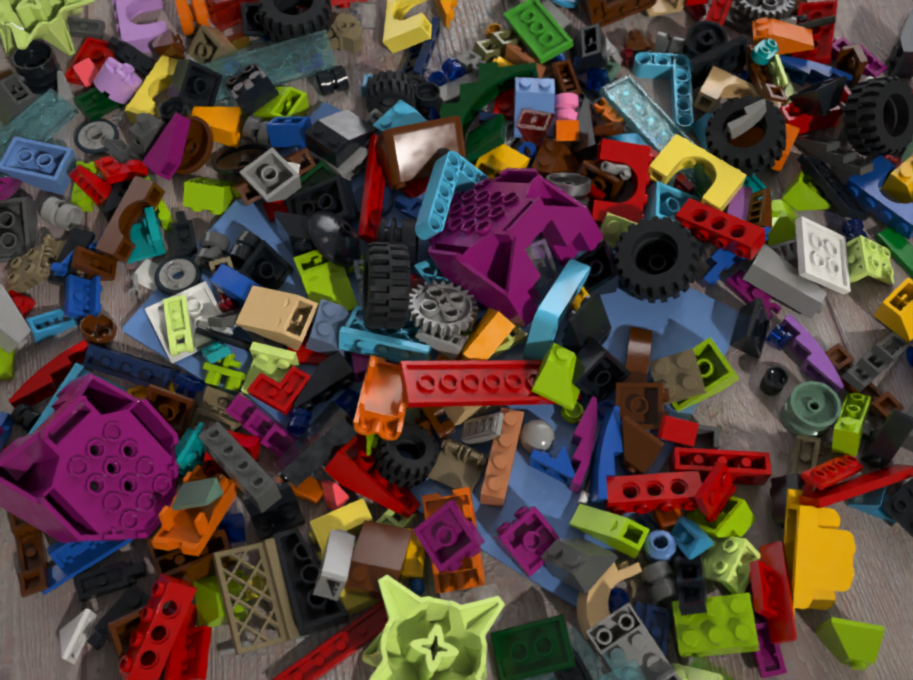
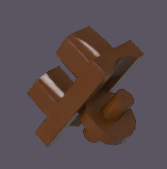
(439, 430)

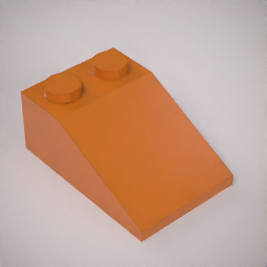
(788, 36)

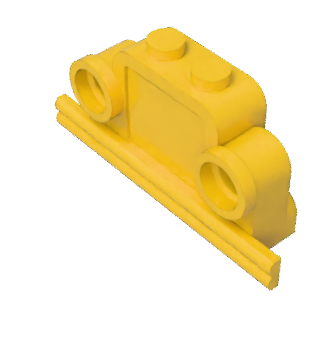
(816, 554)

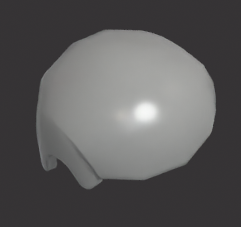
(537, 435)

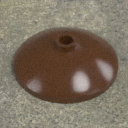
(197, 146)

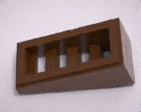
(566, 66)
(763, 219)

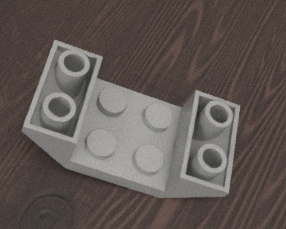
(625, 638)

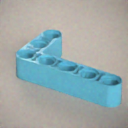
(677, 70)
(447, 173)
(554, 309)

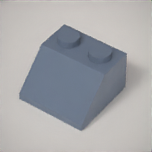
(326, 327)

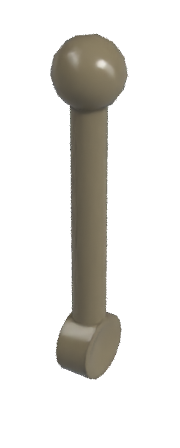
(634, 585)

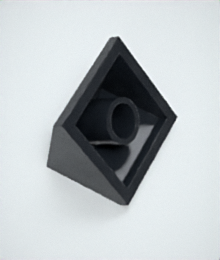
(266, 267)
(603, 273)
(751, 328)

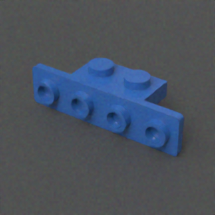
(76, 557)

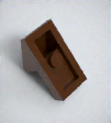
(93, 264)

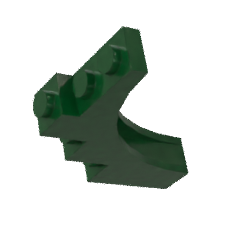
(492, 83)

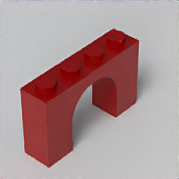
(638, 159)

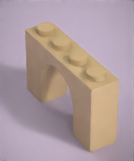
(724, 85)

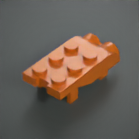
(381, 401)
(193, 527)
(472, 571)

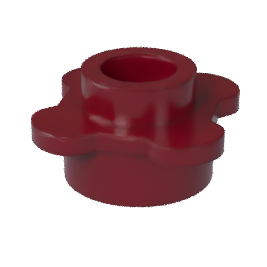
(626, 55)
(227, 304)

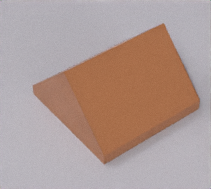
(519, 55)

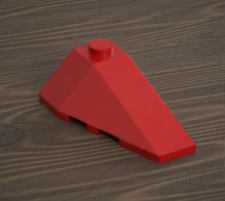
(358, 473)

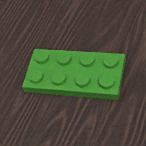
(538, 30)

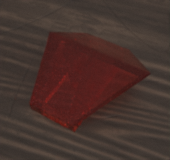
(534, 126)

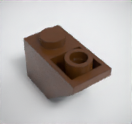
(169, 45)

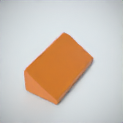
(308, 490)

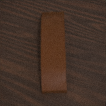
(762, 80)
(638, 355)
(880, 403)
(31, 555)

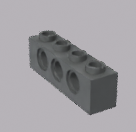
(240, 467)

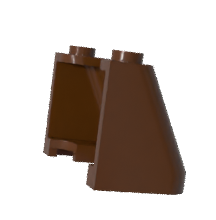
(613, 10)
(412, 149)

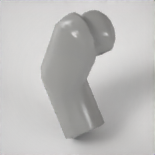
(616, 169)

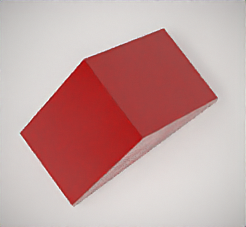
(678, 431)

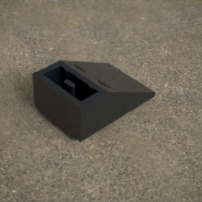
(587, 323)

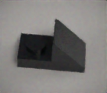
(114, 199)

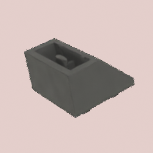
(14, 98)

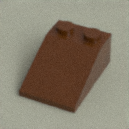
(378, 553)

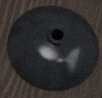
(235, 159)
(334, 238)

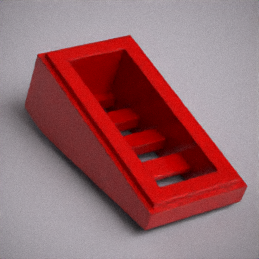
(92, 185)

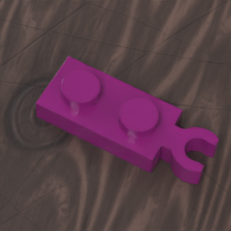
(748, 292)

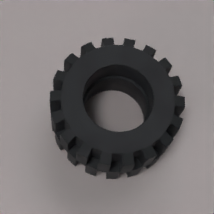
(387, 89)
(403, 470)

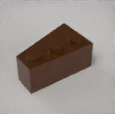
(189, 566)

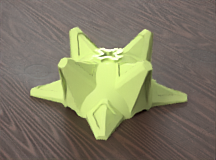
(38, 19)
(430, 636)

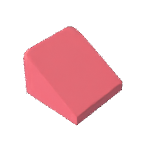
(85, 72)
(334, 495)

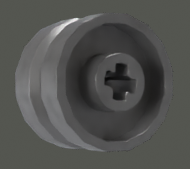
(572, 184)

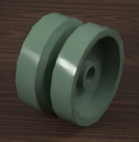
(811, 409)

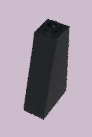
(316, 444)

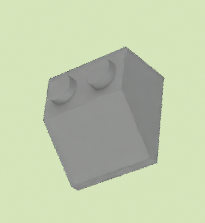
(272, 177)

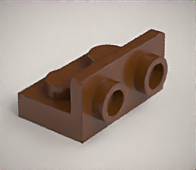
(851, 61)

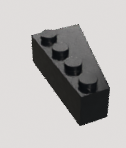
(300, 574)

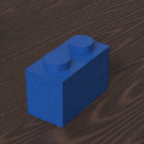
(288, 131)

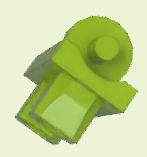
(215, 373)

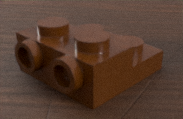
(642, 403)

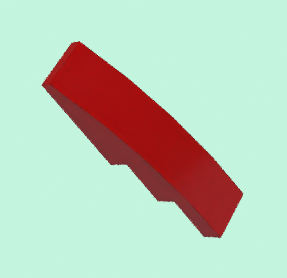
(46, 380)

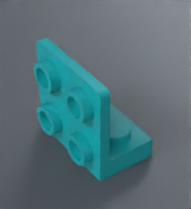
(147, 238)
(190, 450)

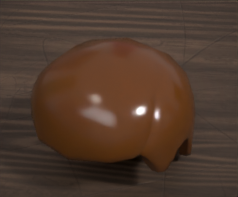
(98, 329)

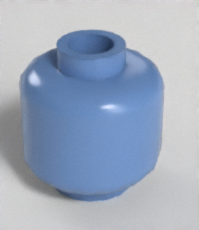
(659, 546)

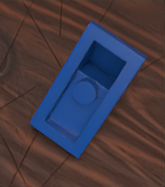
(558, 469)

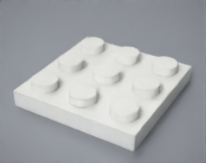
(822, 255)
(201, 307)

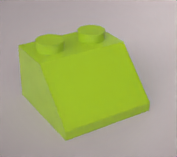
(208, 194)

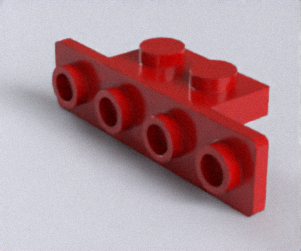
(830, 473)
(773, 592)
(190, 650)

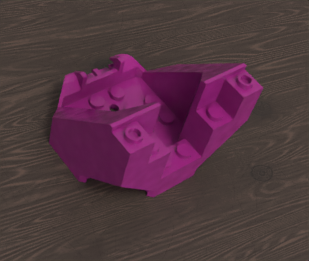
(492, 227)
(51, 470)

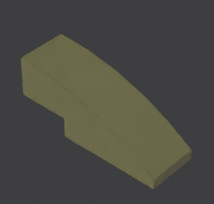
(496, 45)

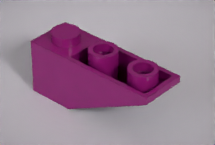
(168, 149)

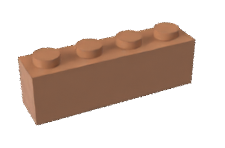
(502, 459)

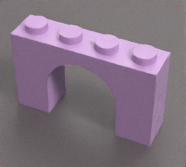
(135, 34)

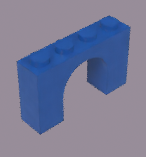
(867, 192)

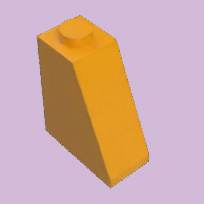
(224, 122)
(487, 336)

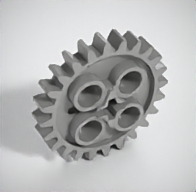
(442, 308)

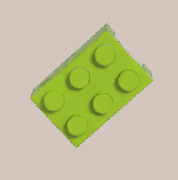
(722, 630)

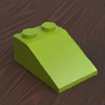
(715, 372)

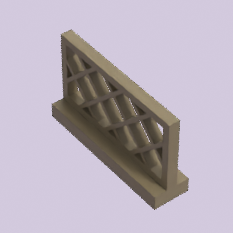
(277, 596)

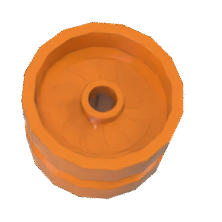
(192, 13)

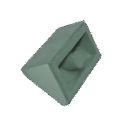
(197, 494)

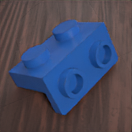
(82, 296)

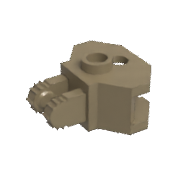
(346, 36)

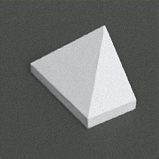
(75, 635)

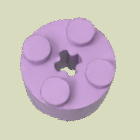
(117, 80)

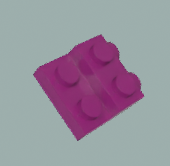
(449, 537)
(526, 538)

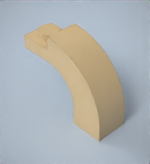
(594, 605)

